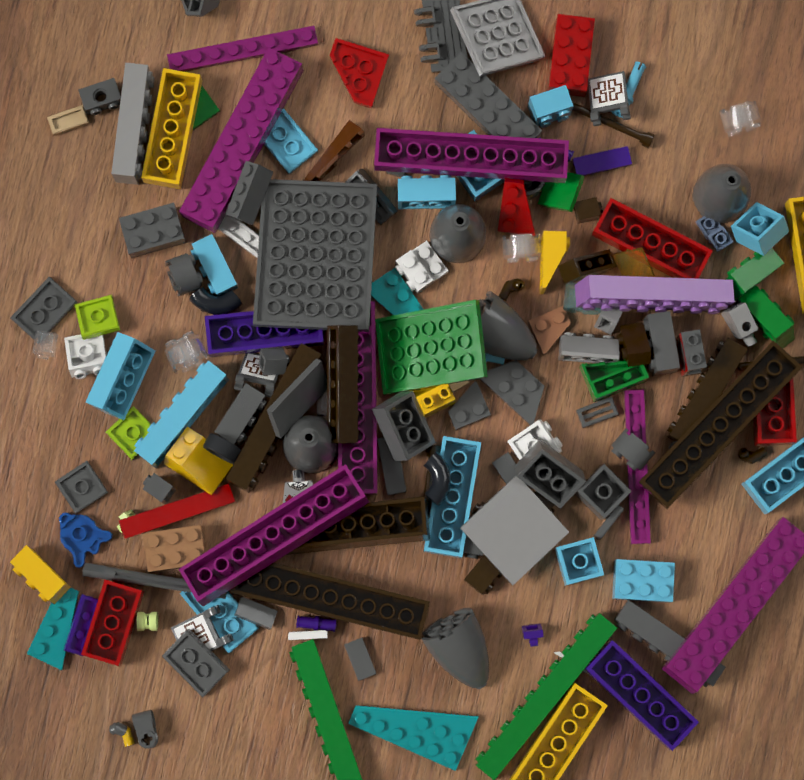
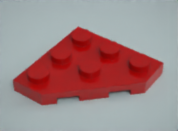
(359, 70)

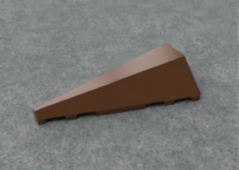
(341, 144)

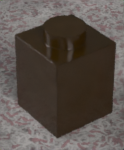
(587, 210)

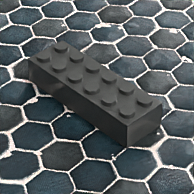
(484, 101)

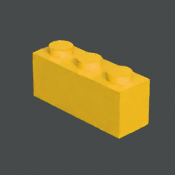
(39, 575)

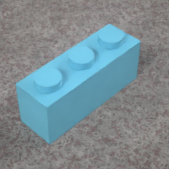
(213, 266)

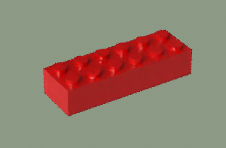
(663, 246)

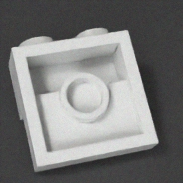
(421, 267)
(84, 355)
(527, 438)

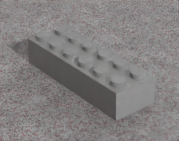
(132, 123)

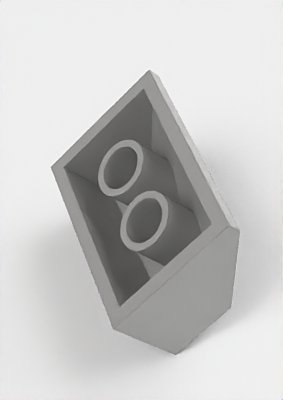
(588, 348)

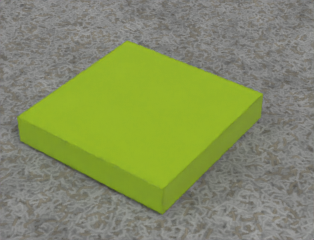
(97, 317)
(129, 431)

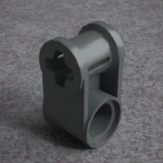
(145, 724)

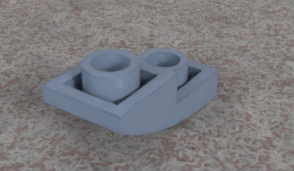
(714, 233)

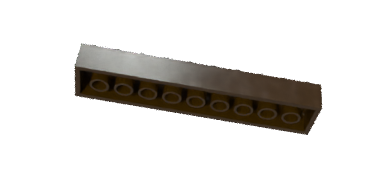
(720, 424)
(337, 599)

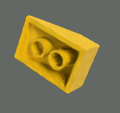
(553, 248)
(195, 462)

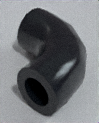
(215, 304)
(440, 479)

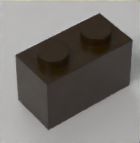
(635, 344)

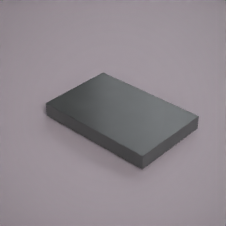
(44, 308)
(195, 662)

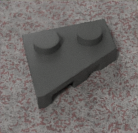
(469, 408)

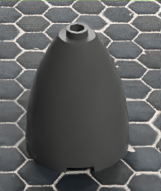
(722, 193)
(457, 233)
(504, 330)
(310, 455)
(460, 647)

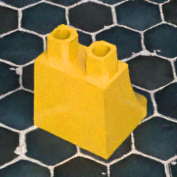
(434, 399)

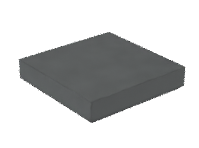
(81, 487)

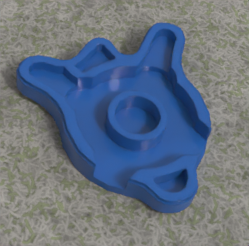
(81, 535)

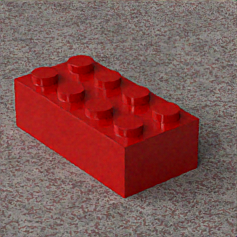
(571, 53)
(777, 420)
(112, 623)

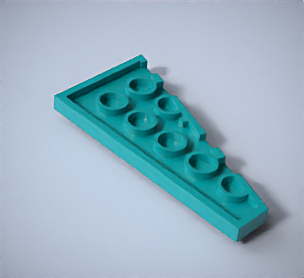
(428, 734)

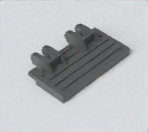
(443, 35)

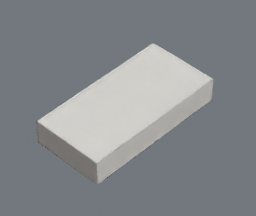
(308, 635)

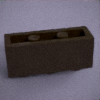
(590, 264)

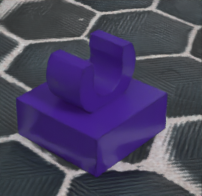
(532, 632)

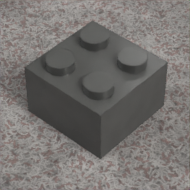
(602, 492)

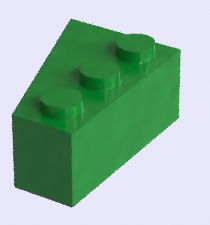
(769, 317)
(611, 378)

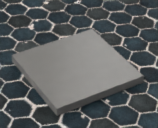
(497, 34)
(514, 530)

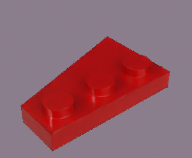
(515, 210)

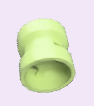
(142, 621)

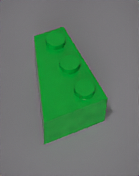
(753, 271)

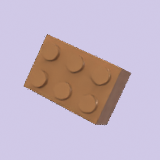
(173, 547)

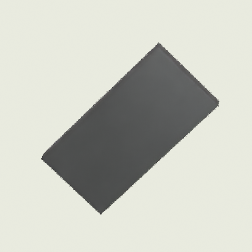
(298, 398)

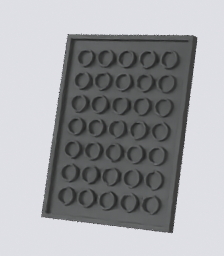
(315, 255)

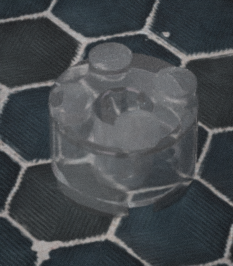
(740, 117)
(521, 247)
(185, 352)

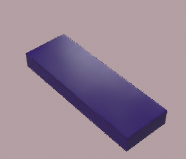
(602, 161)
(80, 625)

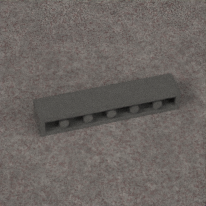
(656, 634)

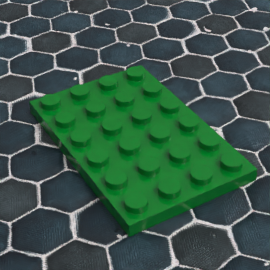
(431, 347)

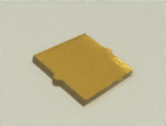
(634, 263)

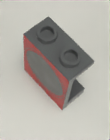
(690, 352)

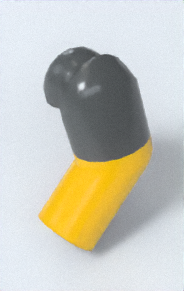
(123, 731)

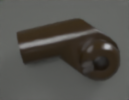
(511, 286)
(752, 457)

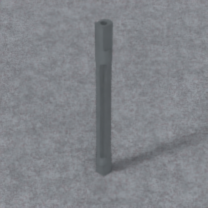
(134, 577)

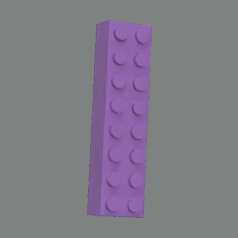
(654, 294)

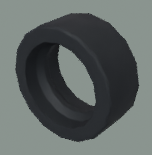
(222, 448)

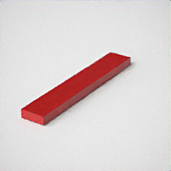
(175, 511)

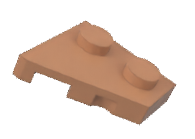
(549, 328)

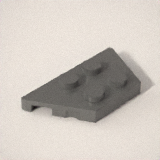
(516, 388)

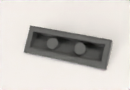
(384, 207)

